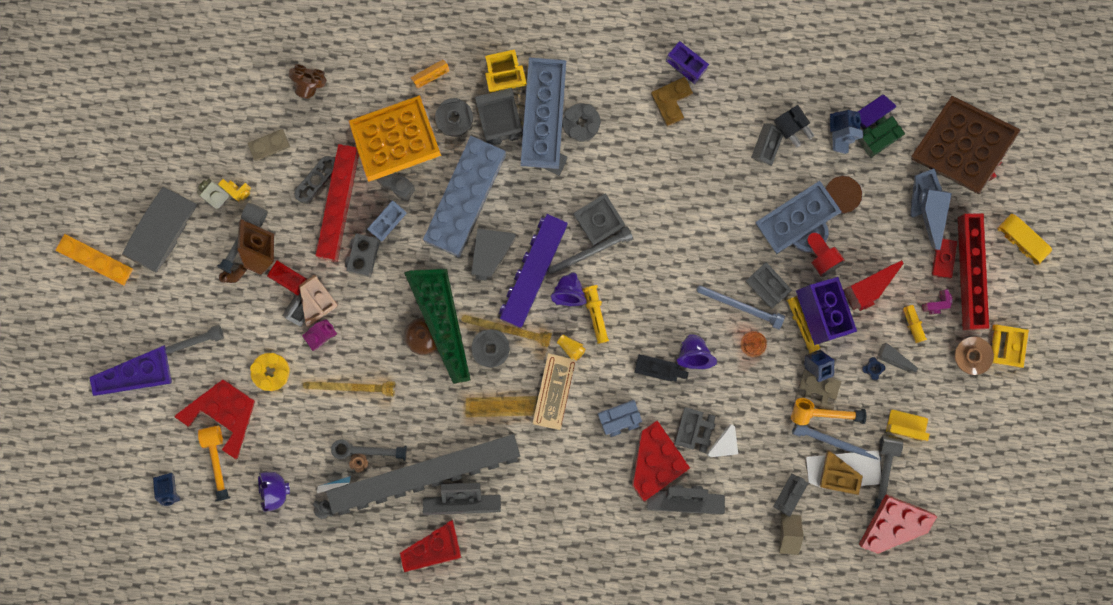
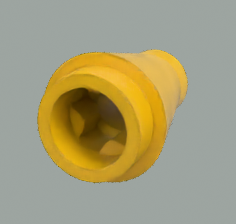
(571, 347)

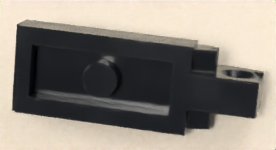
(659, 368)

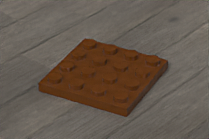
(965, 144)

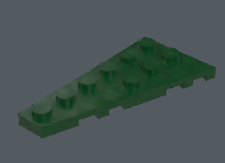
(437, 306)

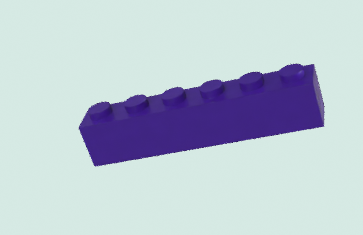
(534, 270)

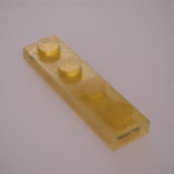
(501, 406)

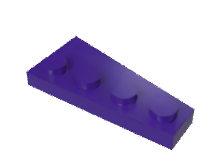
(140, 372)

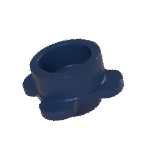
(879, 368)

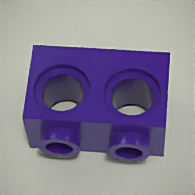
(687, 62)

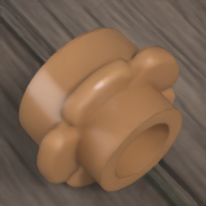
(358, 457)

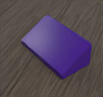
(875, 111)

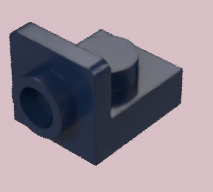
(844, 119)
(165, 489)

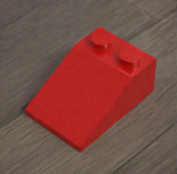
(865, 292)

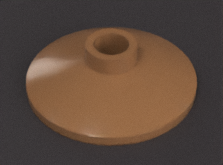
(983, 355)

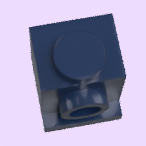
(820, 365)

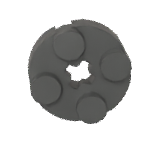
(444, 112)
(585, 112)
(501, 349)

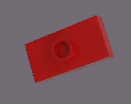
(945, 259)
(286, 277)

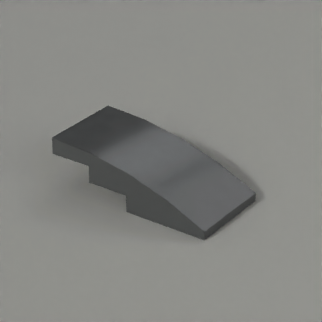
(159, 229)

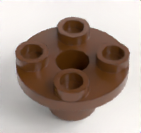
(306, 80)

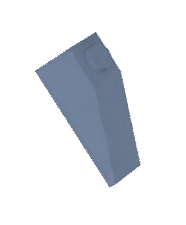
(934, 211)

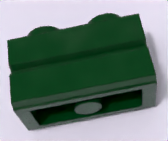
(881, 136)

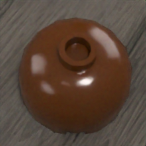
(419, 338)

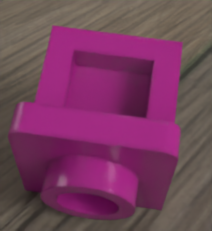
(936, 307)
(319, 334)

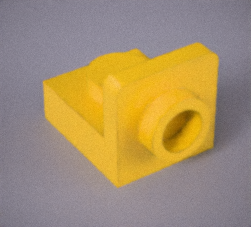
(231, 188)

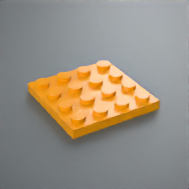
(394, 138)

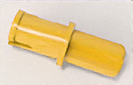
(914, 323)

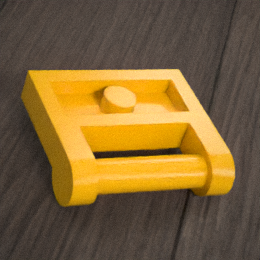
(1014, 345)

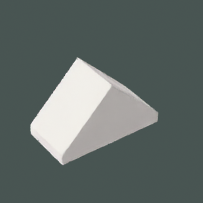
(725, 444)

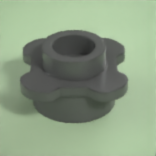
(322, 509)

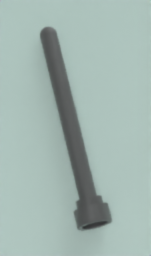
(623, 235)
(215, 333)

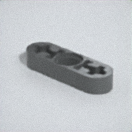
(303, 187)

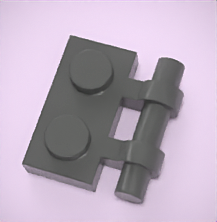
(689, 427)

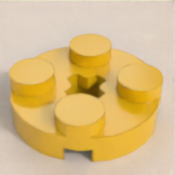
(260, 367)

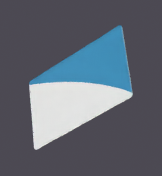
(334, 484)

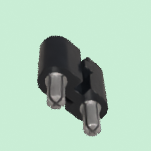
(791, 123)

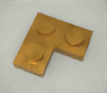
(667, 98)

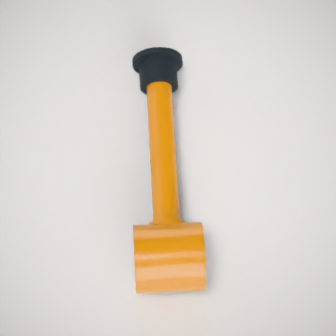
(804, 411)
(210, 438)

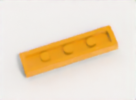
(94, 259)

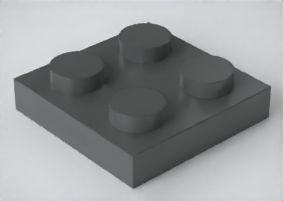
(599, 219)

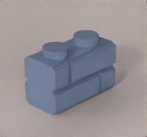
(620, 417)

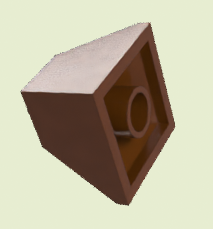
(255, 247)

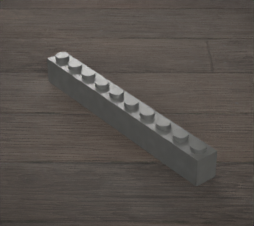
(422, 474)

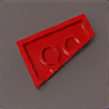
(434, 549)

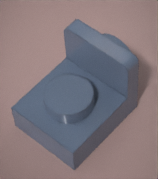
(844, 137)

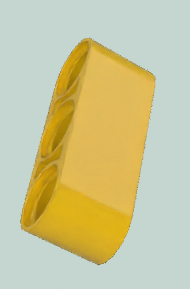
(1025, 238)

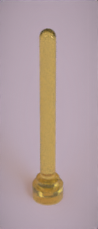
(542, 338)
(385, 388)

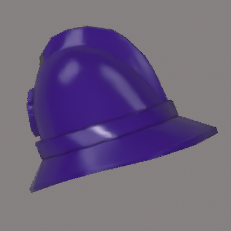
(568, 291)
(695, 354)

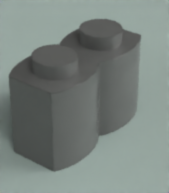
(398, 184)

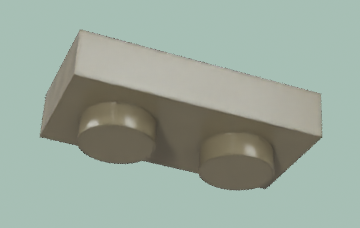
(268, 145)

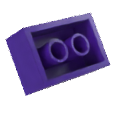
(826, 310)

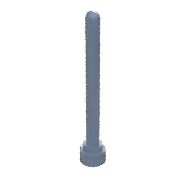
(775, 320)
(804, 430)

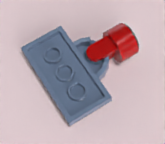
(804, 225)

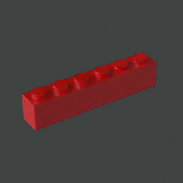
(337, 203)
(973, 272)

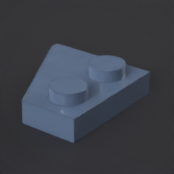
(923, 180)

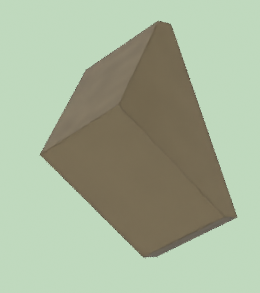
(790, 534)

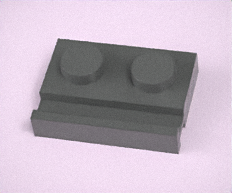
(768, 285)

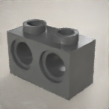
(367, 256)

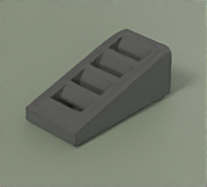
(893, 357)

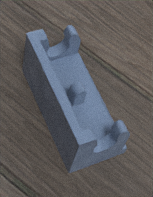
(386, 221)

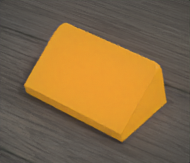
(430, 74)

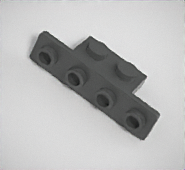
(461, 499)
(687, 500)

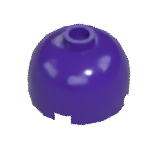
(272, 490)

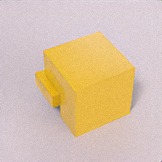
(504, 71)

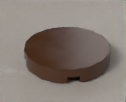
(845, 193)

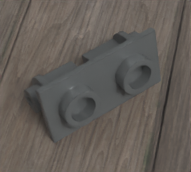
(790, 494)

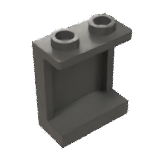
(499, 116)

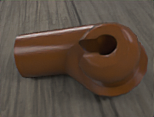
(235, 275)

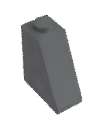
(490, 251)

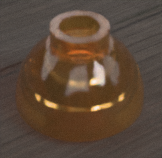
(753, 344)

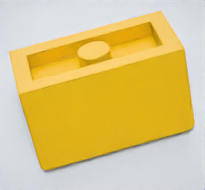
(907, 425)

